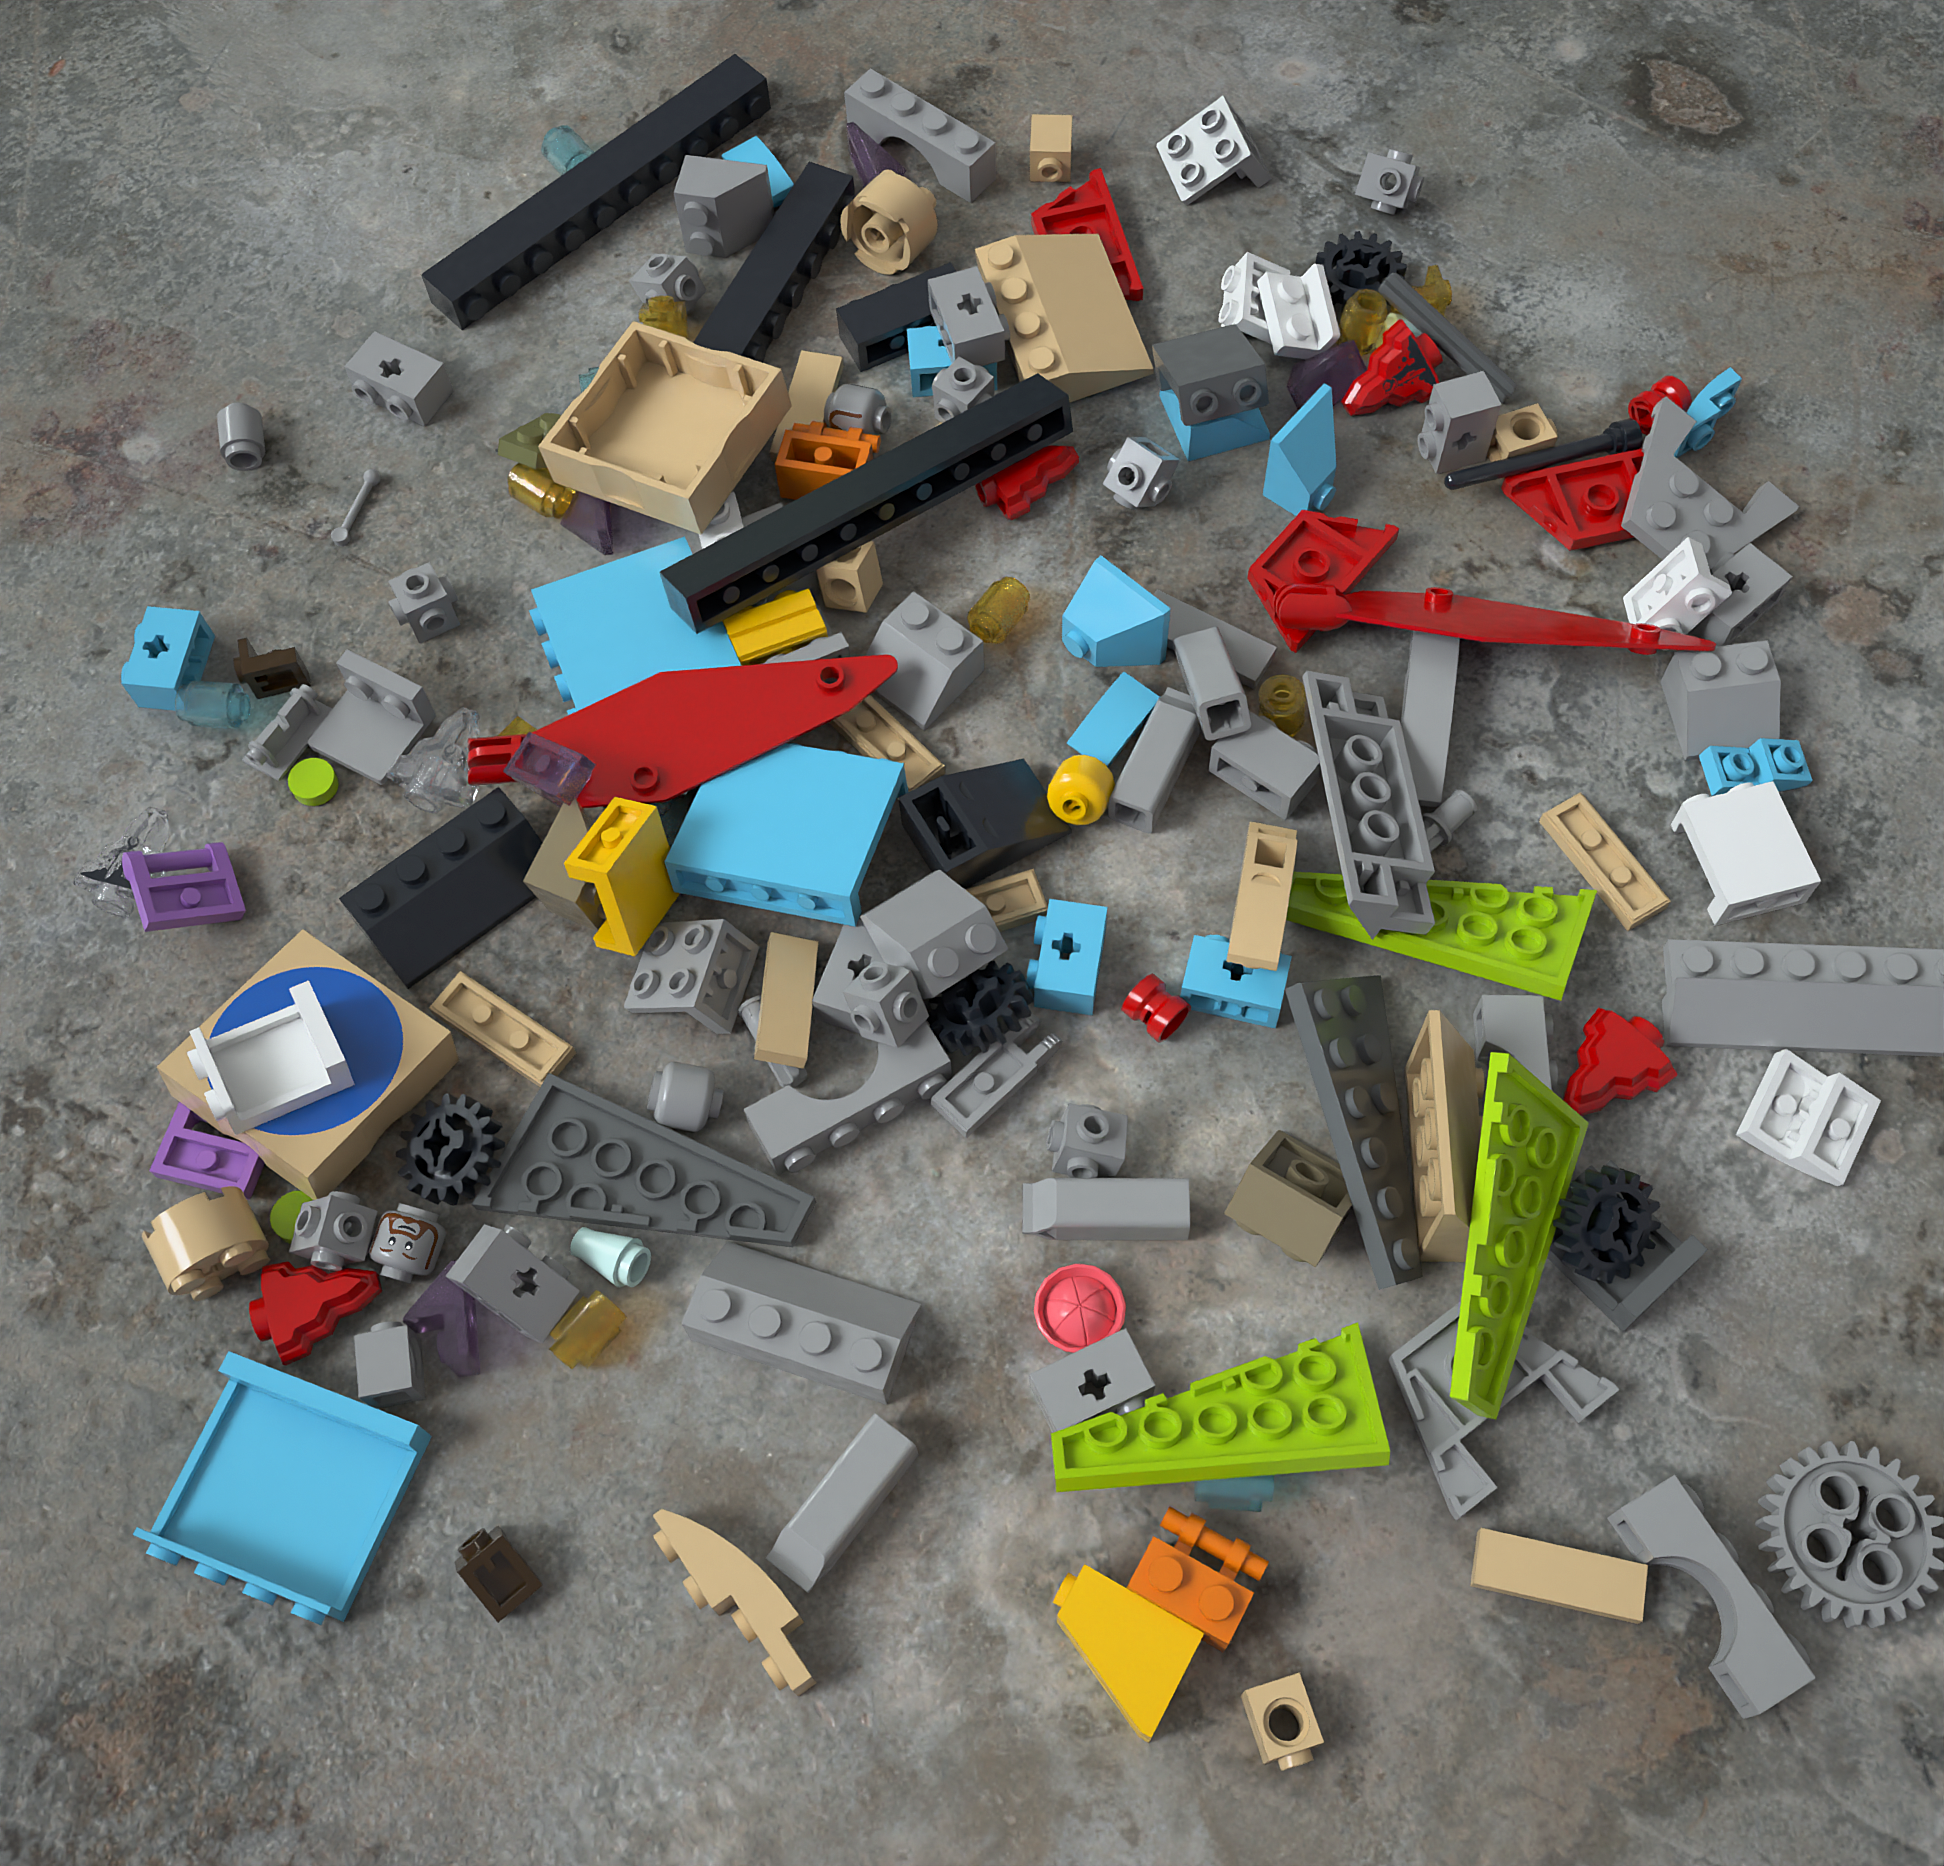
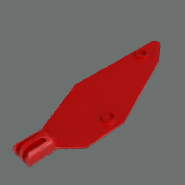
(1469, 618)
(692, 725)

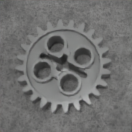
(1900, 1554)

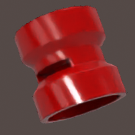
(1642, 405)
(1156, 1007)

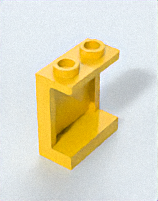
(627, 864)

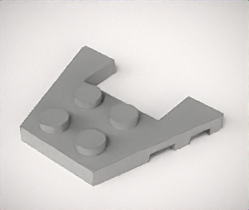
(1675, 503)
(1425, 1376)

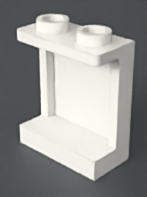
(1747, 851)
(271, 1064)

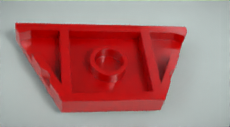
(1092, 212)
(1579, 500)
(1318, 553)

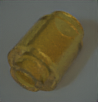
(1363, 320)
(539, 491)
(999, 610)
(1284, 702)
(586, 1330)

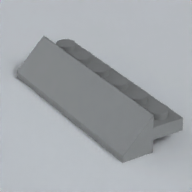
(1371, 806)
(1804, 997)

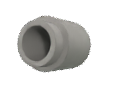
(241, 436)

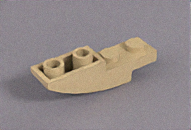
(1262, 897)
(727, 1577)

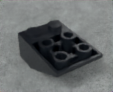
(980, 820)

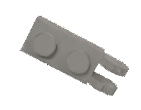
(993, 1078)

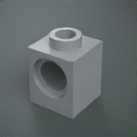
(389, 1365)

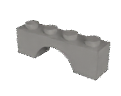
(956, 152)
(1519, 1028)
(799, 1127)
(1755, 1656)

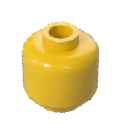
(1080, 790)

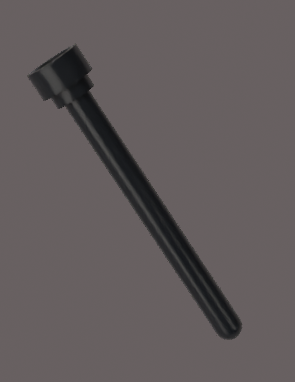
(1618, 438)

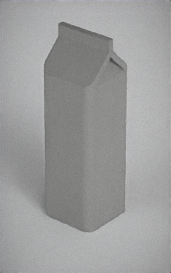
(1212, 683)
(1155, 762)
(1107, 1208)
(842, 1503)

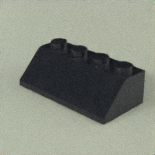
(447, 888)

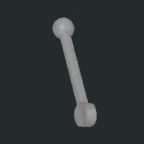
(340, 535)

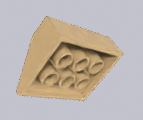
(1064, 312)
(1443, 1137)

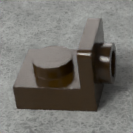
(270, 672)
(496, 1572)

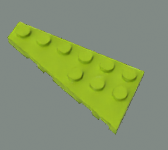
(1476, 930)
(1521, 1175)
(1247, 1421)

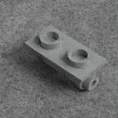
(287, 734)

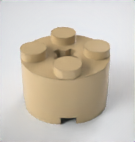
(890, 222)
(205, 1242)

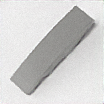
(1429, 711)

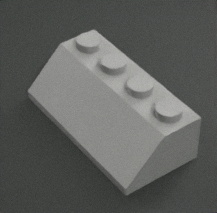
(802, 1321)

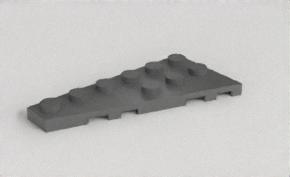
(1354, 1076)
(614, 1168)

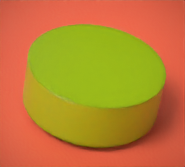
(313, 781)
(285, 1214)

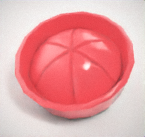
(1079, 1307)

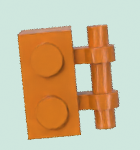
(819, 455)
(1192, 1589)

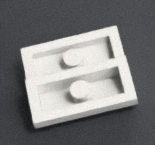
(1808, 1118)

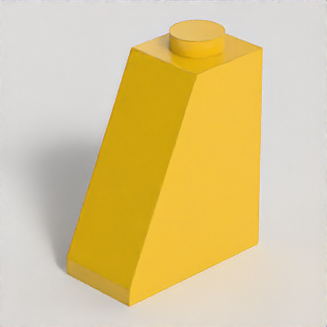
(1127, 1645)

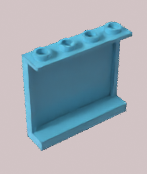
(618, 627)
(787, 832)
(288, 1490)

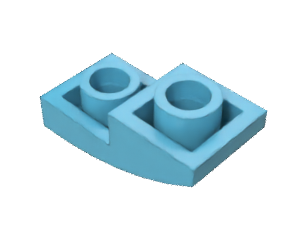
(756, 152)
(1709, 406)
(1114, 719)
(1761, 763)

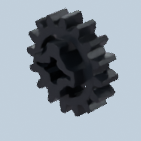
(1358, 265)
(980, 1009)
(450, 1149)
(1607, 1224)

